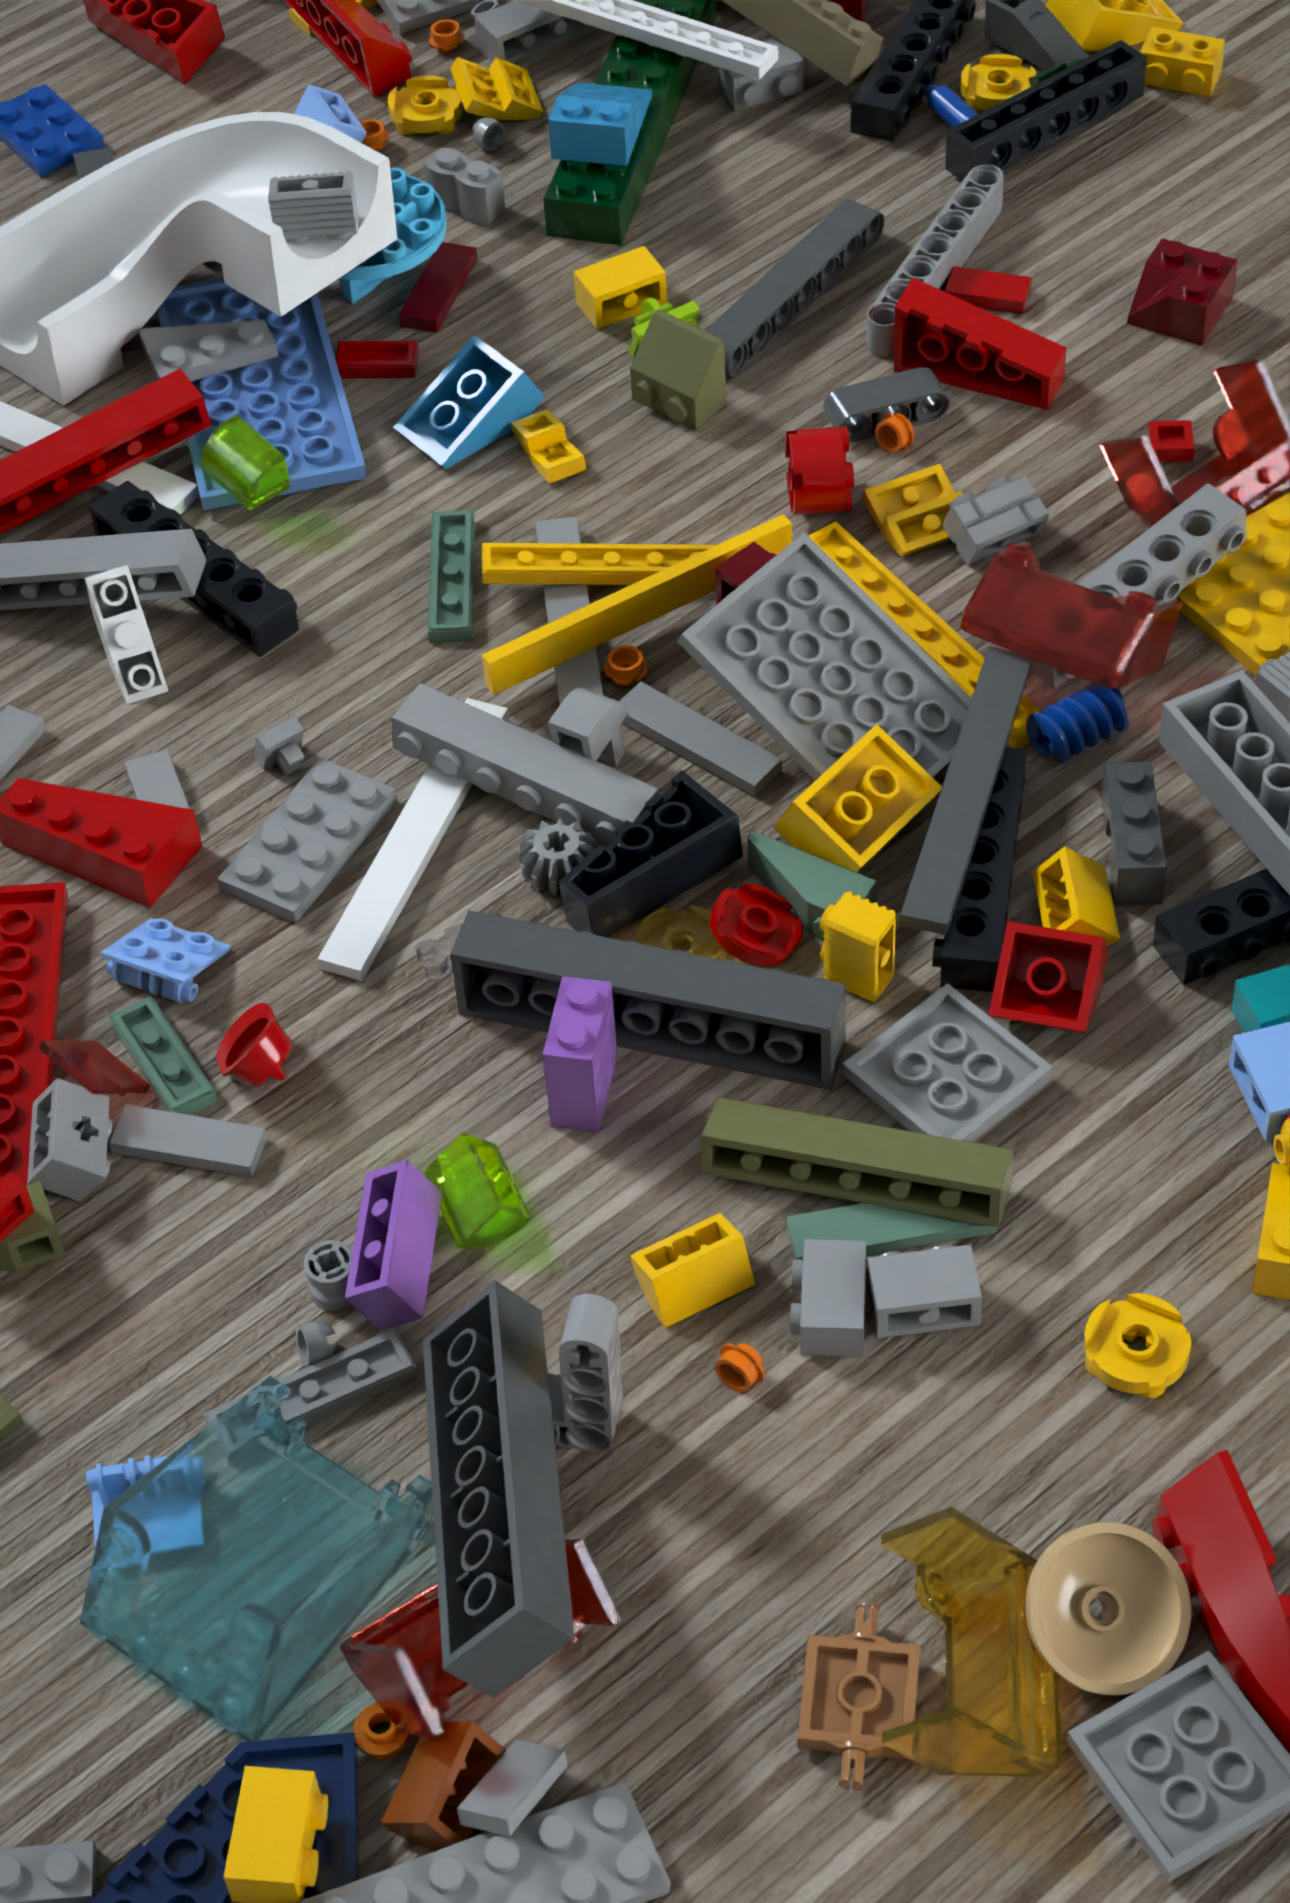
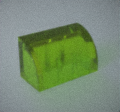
(245, 463)
(477, 1193)

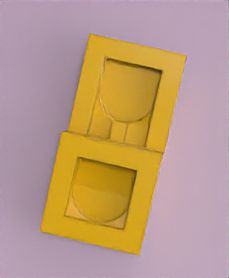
(547, 446)

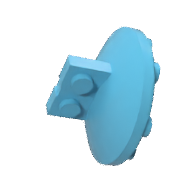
(420, 231)

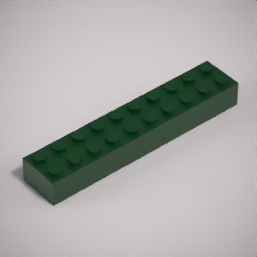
(600, 199)

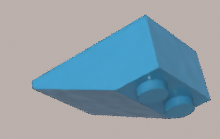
(597, 123)
(469, 405)

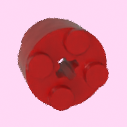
(818, 471)

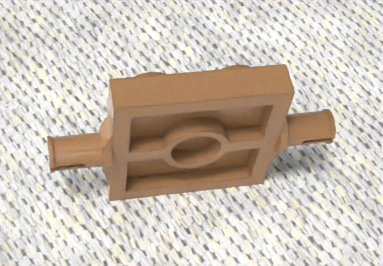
(855, 1692)

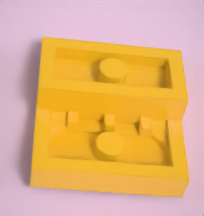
(496, 92)
(912, 509)

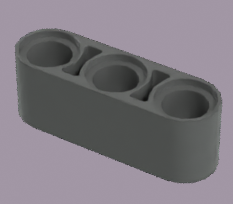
(862, 405)

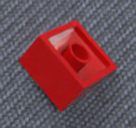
(1048, 977)

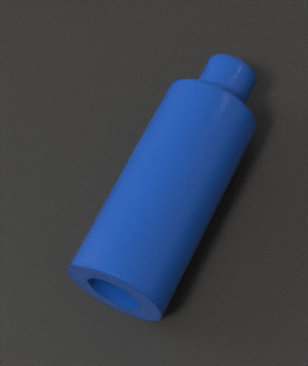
(948, 105)

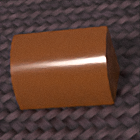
(437, 1782)

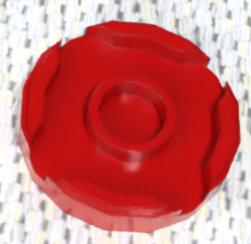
(755, 925)

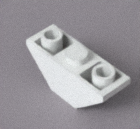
(125, 634)

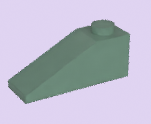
(804, 879)

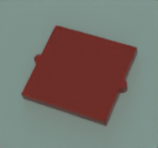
(94, 1067)

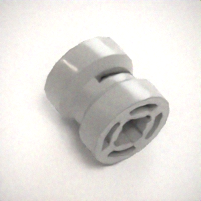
(327, 1274)

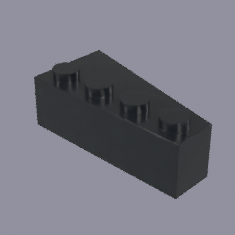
(652, 860)

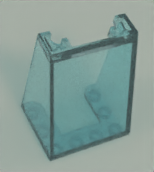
(245, 1561)

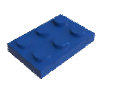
(45, 130)

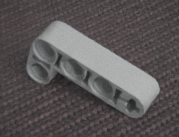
(589, 1389)

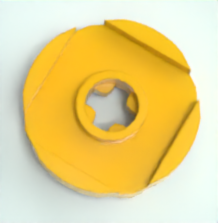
(980, 82)
(438, 116)
(1137, 1371)

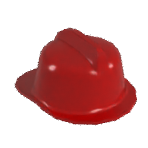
(254, 1047)

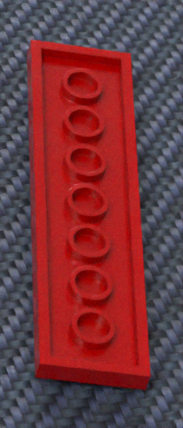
(29, 1002)

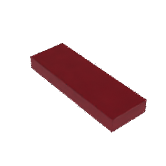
(438, 287)

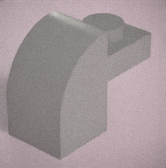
(590, 725)

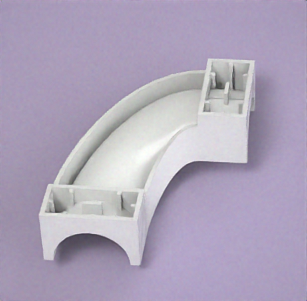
(118, 241)

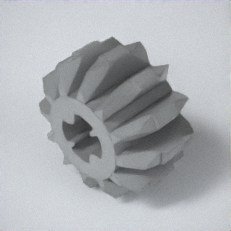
(552, 853)

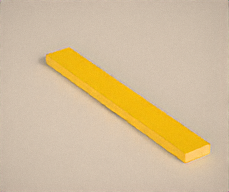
(622, 610)
(914, 617)

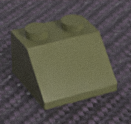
(679, 371)

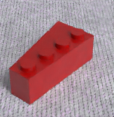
(167, 33)
(974, 348)
(100, 837)

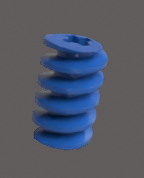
(1077, 722)

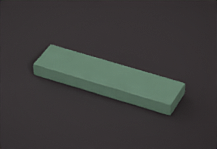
(451, 576)
(879, 1226)

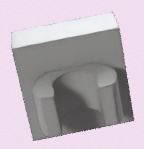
(282, 746)

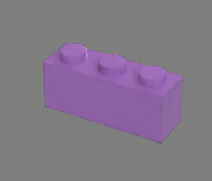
(393, 1245)

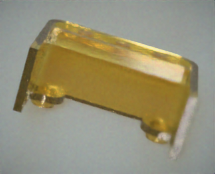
(998, 1688)

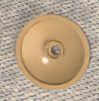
(1141, 1599)

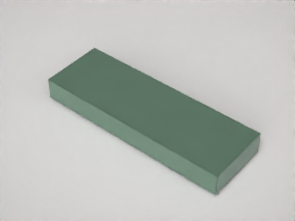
(162, 1057)

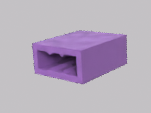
(580, 1054)

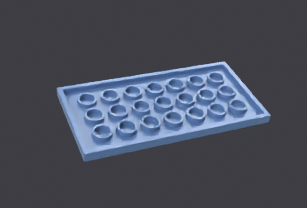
(287, 399)

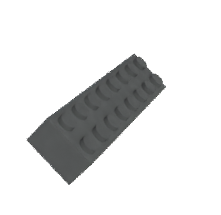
(661, 998)
(495, 1493)

